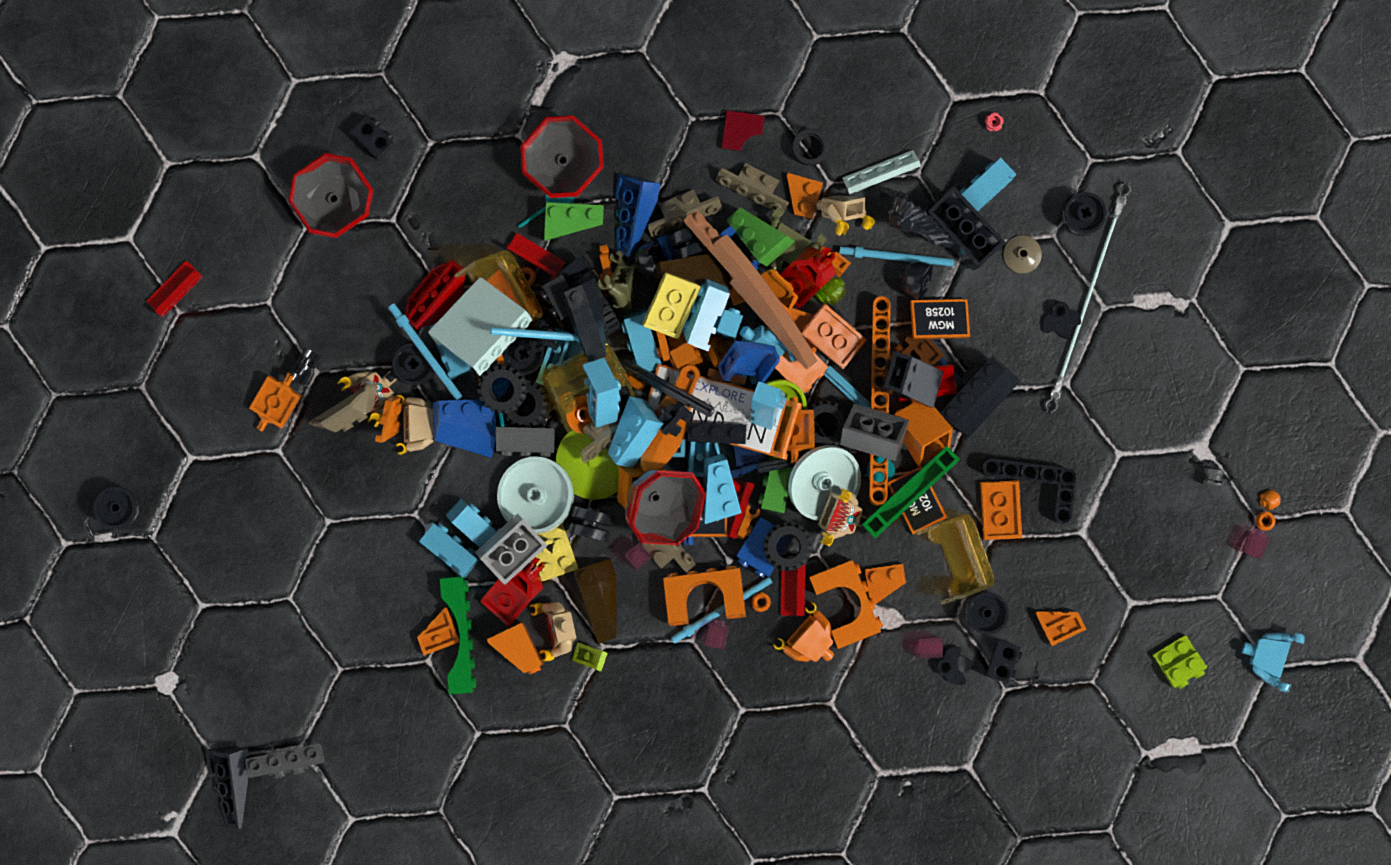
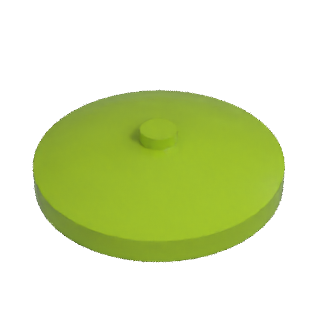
(591, 479)

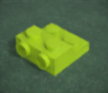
(1180, 662)

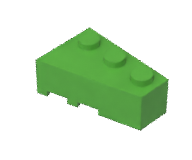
(570, 218)
(759, 237)
(776, 490)

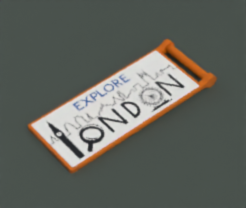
(732, 406)

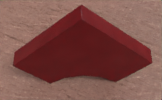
(740, 128)

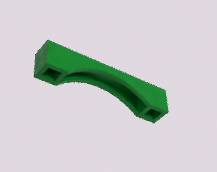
(910, 492)
(454, 594)

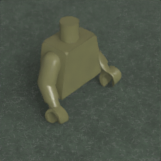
(797, 248)
(622, 285)

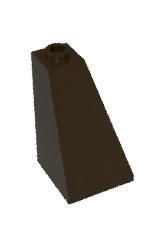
(695, 269)

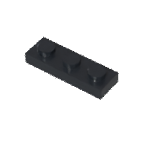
(717, 433)

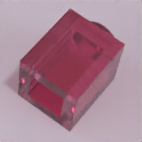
(1255, 543)
(638, 556)
(717, 634)
(929, 648)

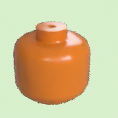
(1270, 499)

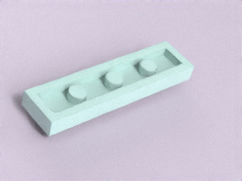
(881, 172)

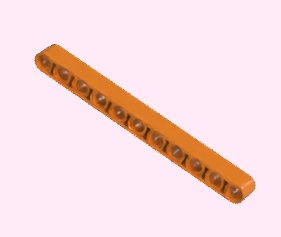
(877, 372)

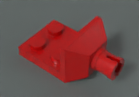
(809, 273)
(511, 599)

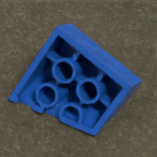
(465, 425)

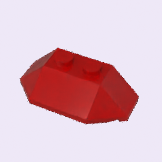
(435, 295)

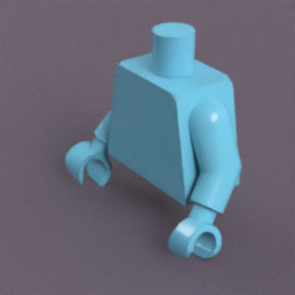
(765, 336)
(1270, 655)

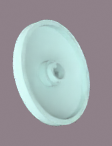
(820, 473)
(537, 492)

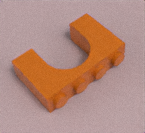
(847, 576)
(678, 588)

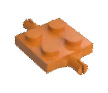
(275, 402)
(802, 434)

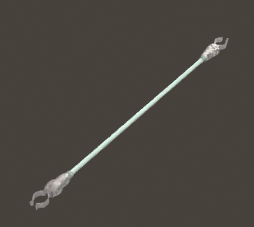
(1120, 202)

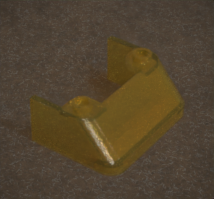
(505, 275)
(569, 378)
(964, 556)

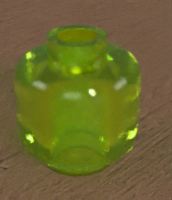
(832, 291)

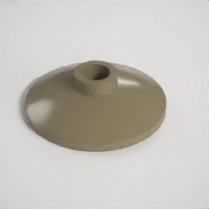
(1015, 261)

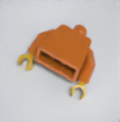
(810, 640)

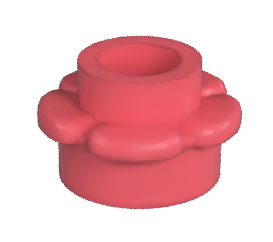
(994, 117)

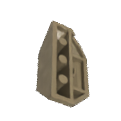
(348, 411)

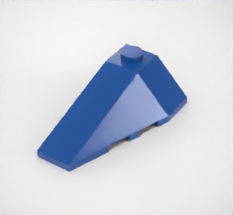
(635, 205)

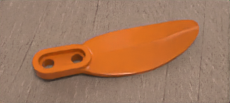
(665, 446)

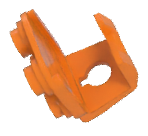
(781, 288)

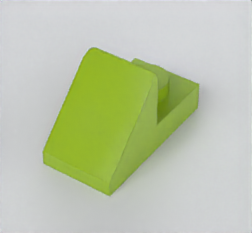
(589, 656)

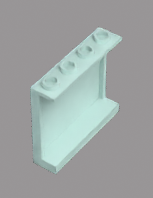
(468, 325)

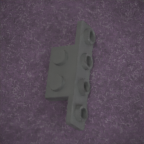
(285, 762)

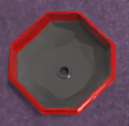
(557, 139)
(321, 180)
(671, 513)

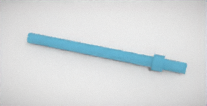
(859, 252)
(403, 321)
(533, 334)
(688, 630)

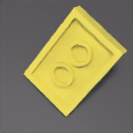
(671, 305)
(557, 555)

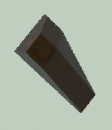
(599, 595)

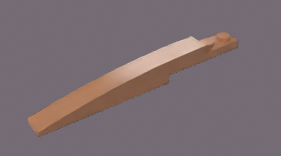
(752, 288)

